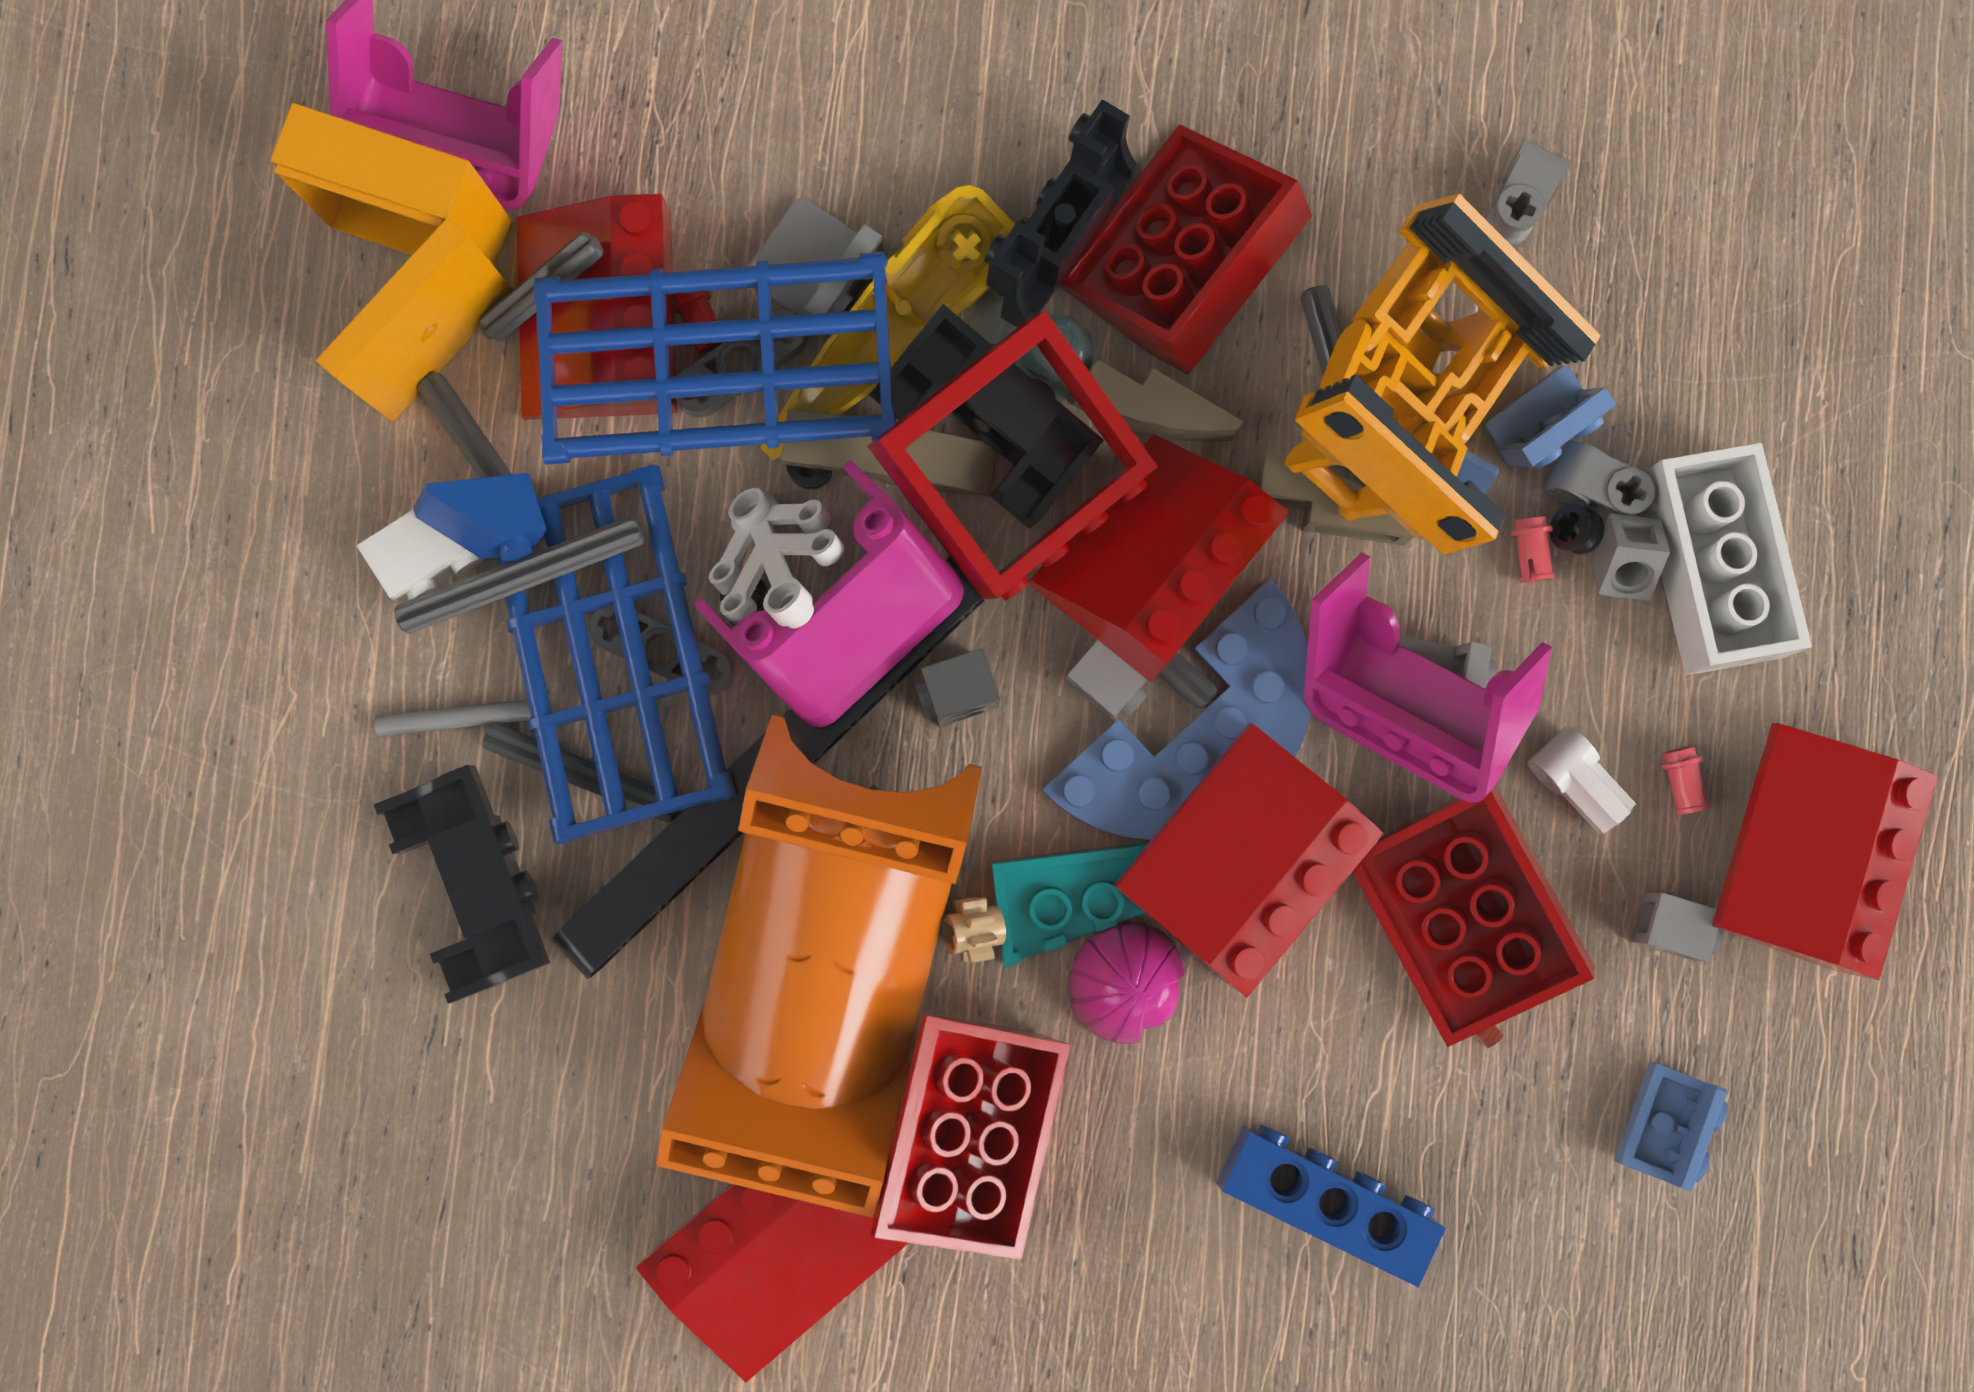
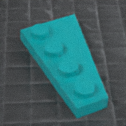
(1061, 897)

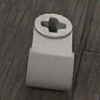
(1526, 191)
(1594, 479)

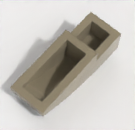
(1164, 407)
(1321, 512)

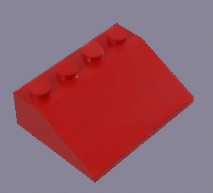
(634, 240)
(1187, 246)
(1161, 557)
(1825, 851)
(1248, 859)
(1472, 916)
(971, 1137)
(761, 1271)

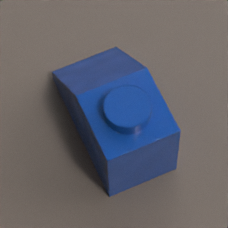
(485, 514)

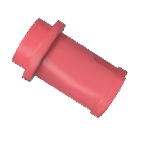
(1533, 548)
(1686, 780)

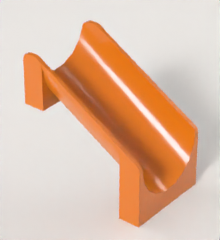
(817, 981)

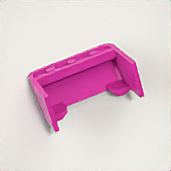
(377, 89)
(859, 622)
(1407, 704)

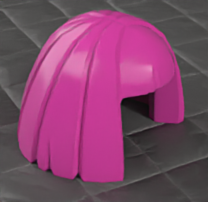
(1125, 982)

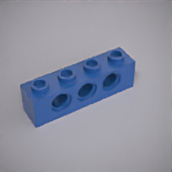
(1400, 1252)

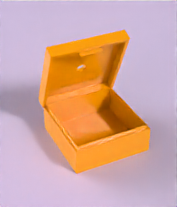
(413, 204)

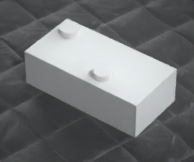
(1727, 560)

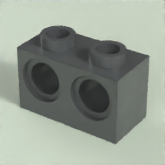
(958, 688)

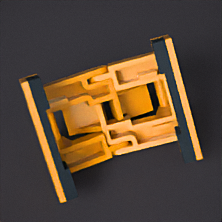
(1399, 421)

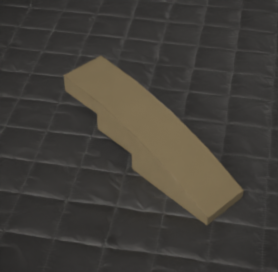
(945, 459)

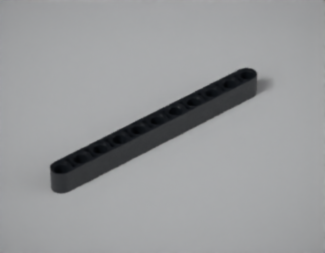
(709, 829)

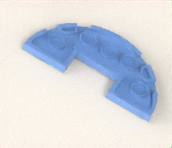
(1261, 662)

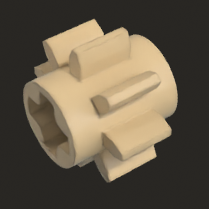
(973, 929)

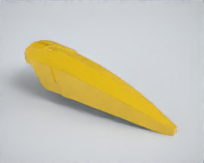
(932, 268)

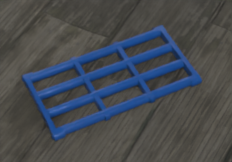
(660, 336)
(643, 692)

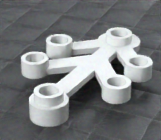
(752, 519)

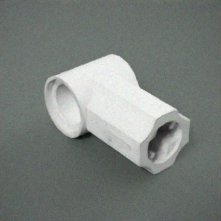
(1571, 769)

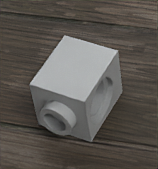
(1630, 557)
(1107, 681)
(1677, 927)

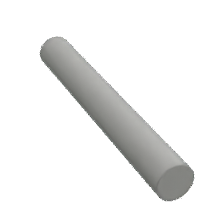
(452, 718)

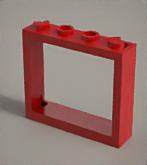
(1052, 546)

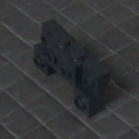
(1070, 209)
(1009, 413)
(479, 875)

